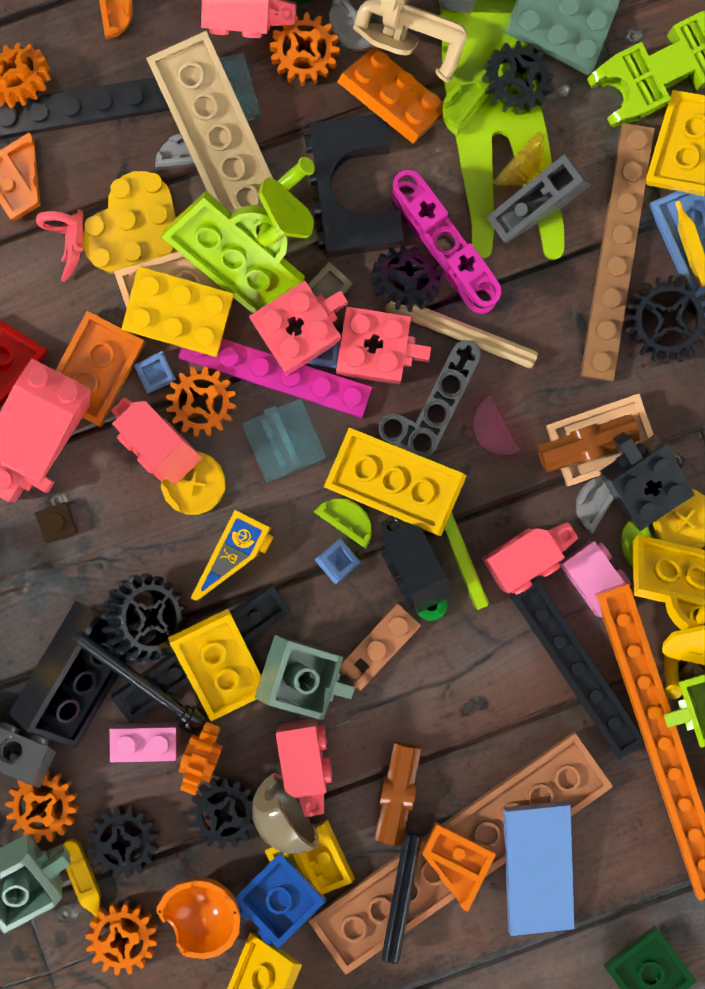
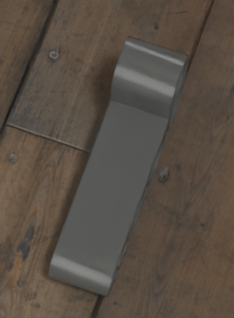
(437, 397)

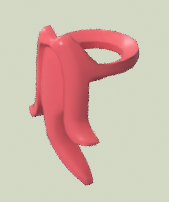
(73, 236)

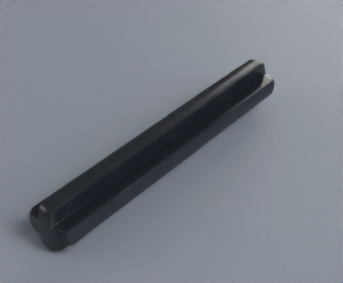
(401, 897)

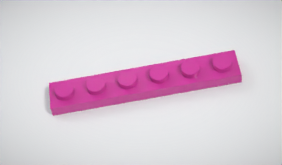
(303, 383)

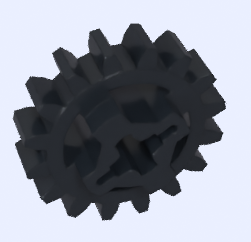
(516, 83)
(406, 278)
(212, 807)
(124, 854)

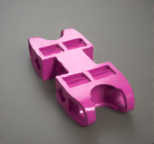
(428, 230)

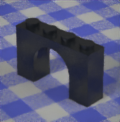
(333, 145)

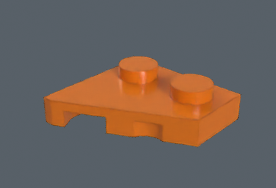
(19, 178)
(458, 862)

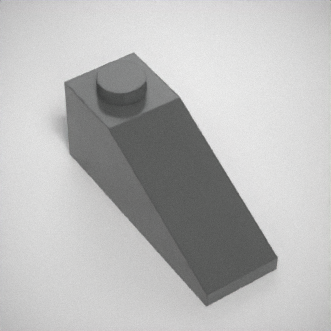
(539, 198)

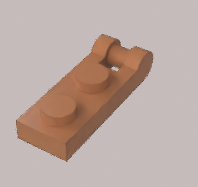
(379, 646)

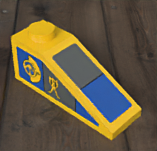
(237, 547)

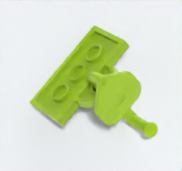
(236, 250)

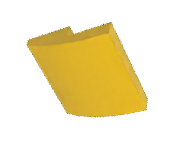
(322, 866)

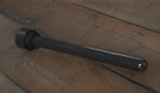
(188, 717)

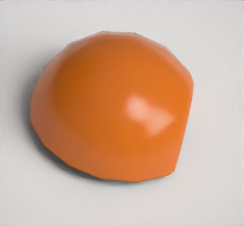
(202, 916)

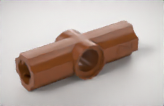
(586, 443)
(397, 793)

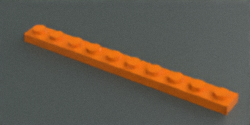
(661, 742)

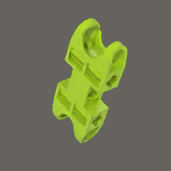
(645, 77)

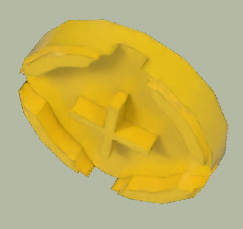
(199, 489)
(684, 523)

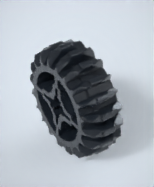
(647, 302)
(160, 613)

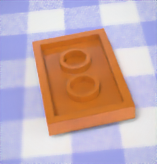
(392, 94)
(101, 360)

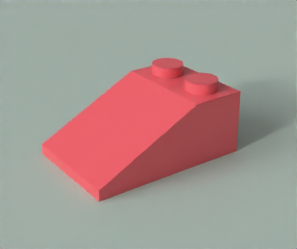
(39, 419)

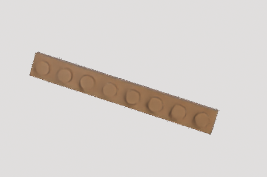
(617, 252)

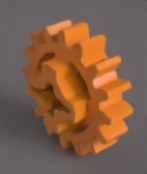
(314, 39)
(17, 77)
(189, 411)
(200, 758)
(50, 815)
(116, 946)

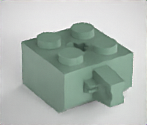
(319, 684)
(29, 880)

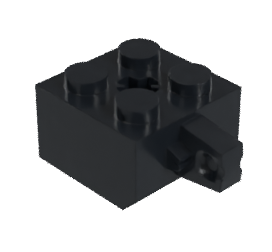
(645, 480)
(412, 558)

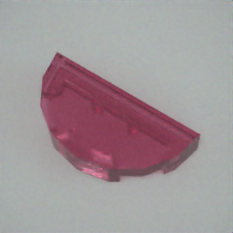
(491, 429)

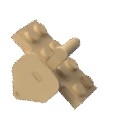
(394, 33)

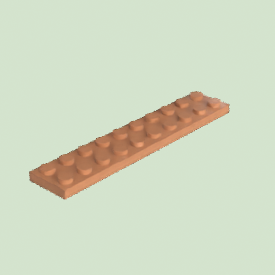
(357, 920)

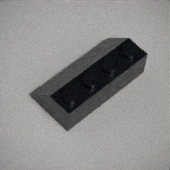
(67, 681)

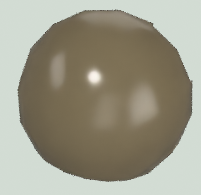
(281, 818)

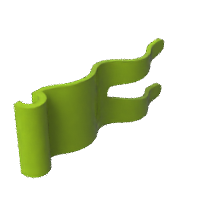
(474, 143)

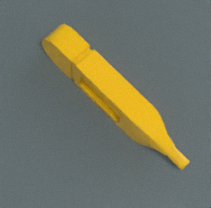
(692, 245)
(83, 878)

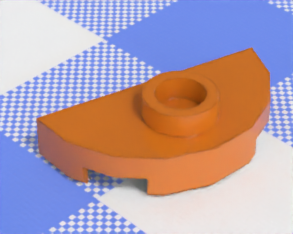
(115, 16)

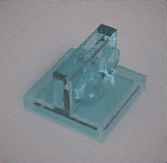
(283, 440)

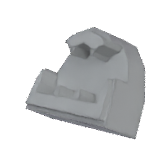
(342, 19)
(173, 154)
(593, 503)

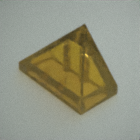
(525, 165)

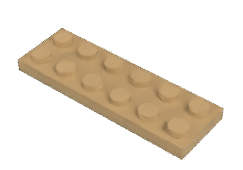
(211, 121)

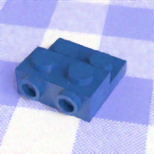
(279, 900)

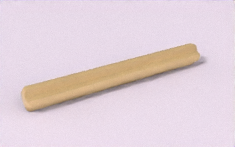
(463, 331)

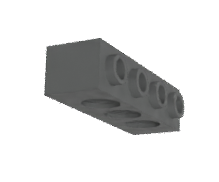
(34, 760)

